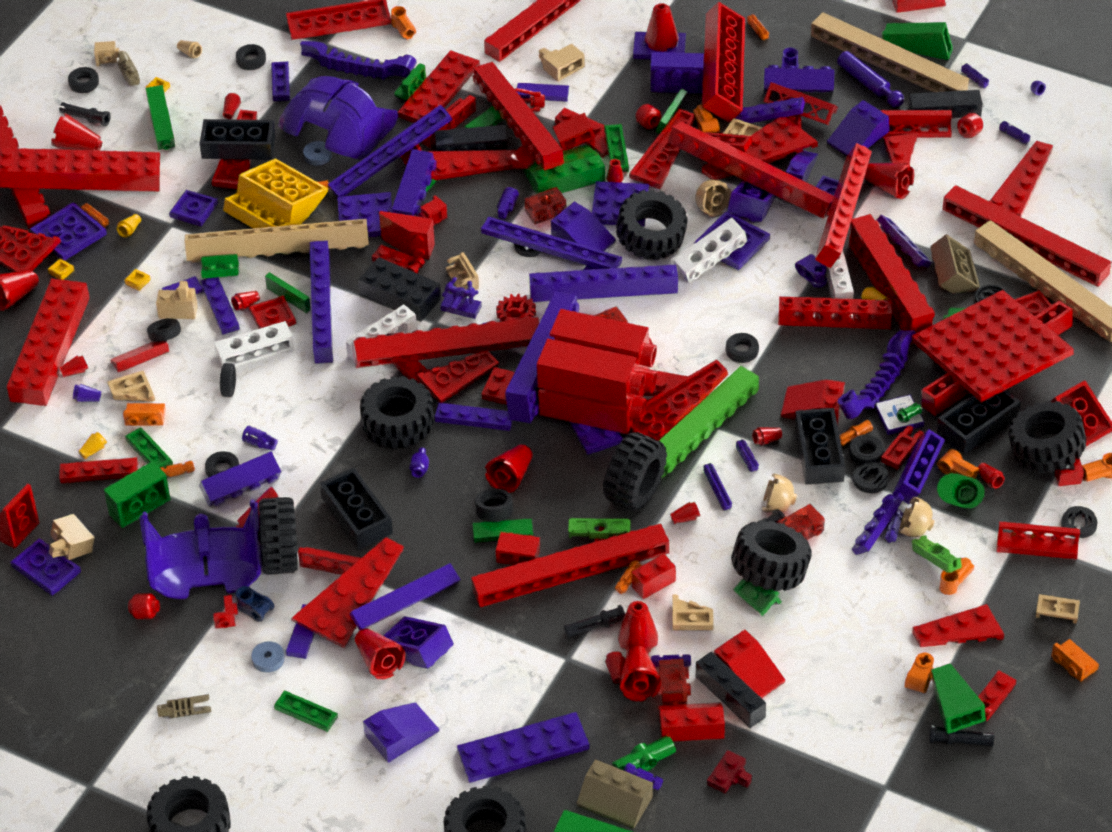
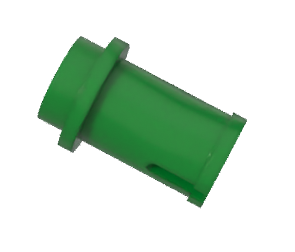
(904, 415)

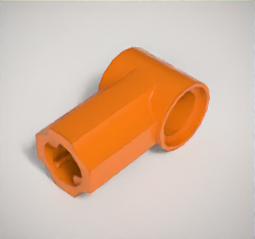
(401, 22)
(705, 121)
(953, 463)
(1098, 468)
(950, 581)

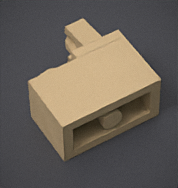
(562, 62)
(177, 303)
(71, 538)

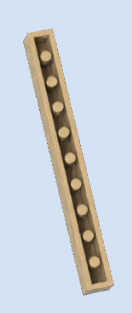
(886, 55)
(276, 239)
(1045, 277)

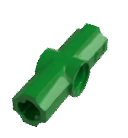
(646, 755)

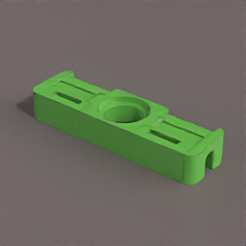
(586, 527)
(936, 554)

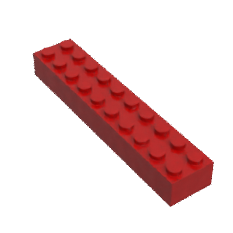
(79, 169)

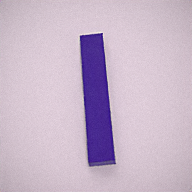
(404, 597)

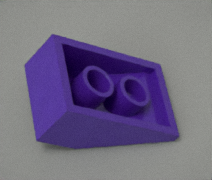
(862, 126)
(750, 202)
(581, 227)
(421, 640)
(398, 729)

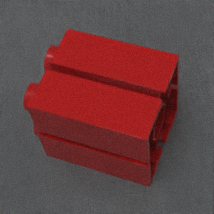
(596, 371)

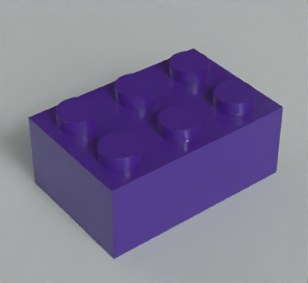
(676, 72)

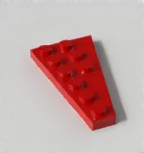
(770, 144)
(23, 249)
(677, 401)
(356, 587)

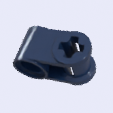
(253, 603)

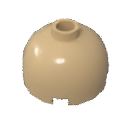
(713, 197)
(779, 494)
(917, 518)

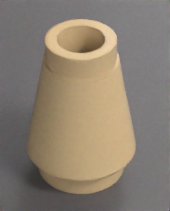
(190, 48)

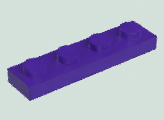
(772, 110)
(907, 244)
(220, 305)
(473, 416)
(877, 524)

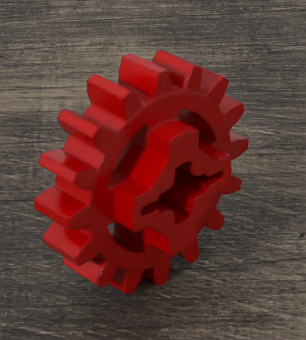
(515, 308)

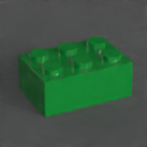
(136, 494)

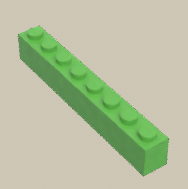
(708, 416)

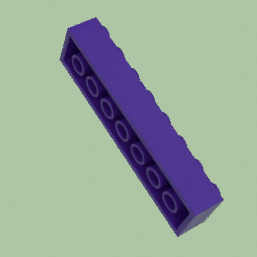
(523, 388)

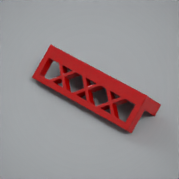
(814, 102)
(459, 111)
(920, 119)
(1037, 543)
(325, 560)

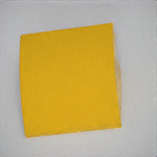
(274, 196)

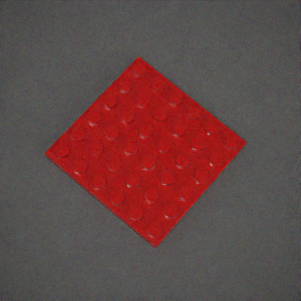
(992, 345)

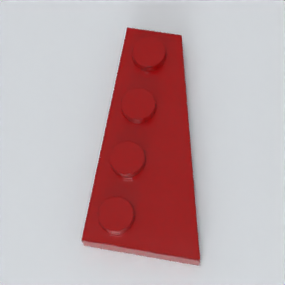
(456, 376)

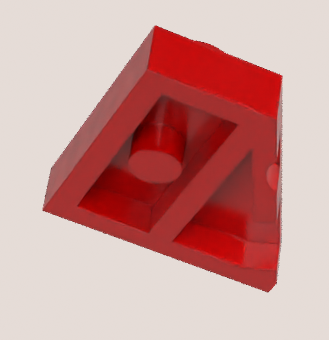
(900, 147)

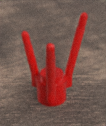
(536, 100)

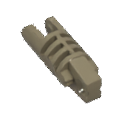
(128, 69)
(183, 707)

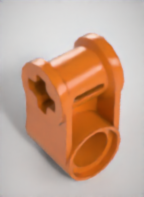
(920, 673)

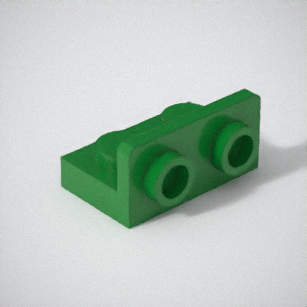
(412, 82)
(220, 266)
(757, 597)

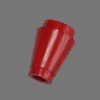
(231, 104)
(615, 171)
(243, 300)
(74, 366)
(766, 435)
(992, 476)
(685, 513)
(615, 663)

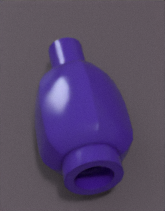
(419, 463)

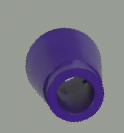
(86, 394)

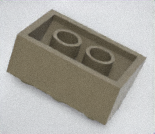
(954, 266)
(615, 794)

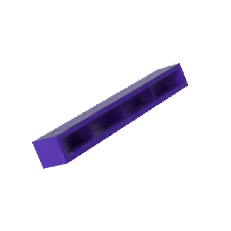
(605, 282)
(321, 302)

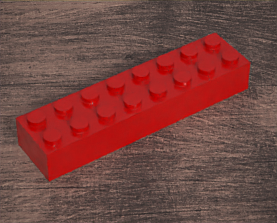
(723, 62)
(889, 274)
(48, 342)

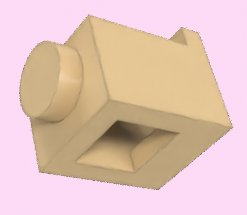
(106, 52)

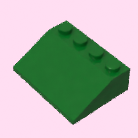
(580, 169)

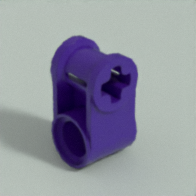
(790, 57)
(812, 271)

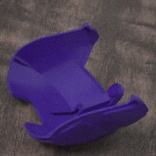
(351, 117)
(177, 562)

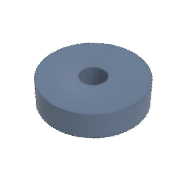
(316, 153)
(266, 649)

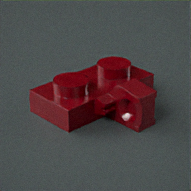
(729, 772)

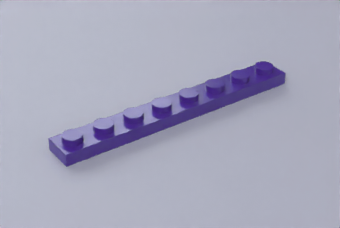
(390, 151)
(550, 244)

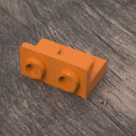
(144, 414)
(1074, 659)

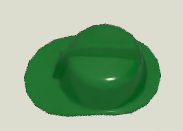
(960, 490)

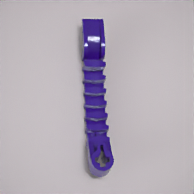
(400, 66)
(894, 361)

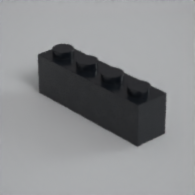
(957, 101)
(472, 139)
(730, 689)

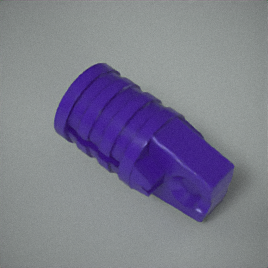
(507, 201)
(263, 439)

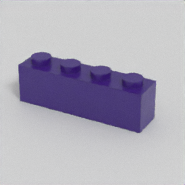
(800, 79)
(414, 183)
(919, 465)
(240, 479)

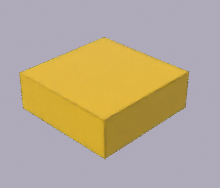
(157, 82)
(61, 269)
(137, 279)

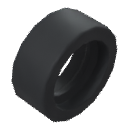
(494, 496)

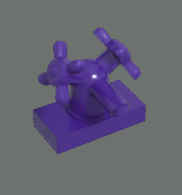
(458, 301)

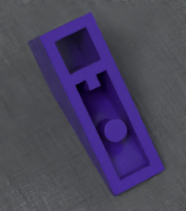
(802, 165)

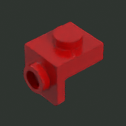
(227, 618)

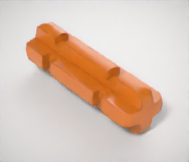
(757, 27)
(96, 215)
(179, 469)
(625, 580)

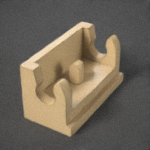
(462, 271)
(1058, 607)

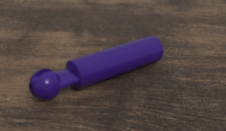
(869, 78)

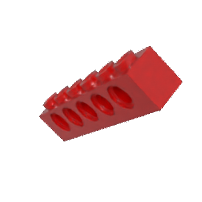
(835, 312)

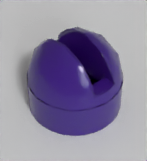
(1038, 87)

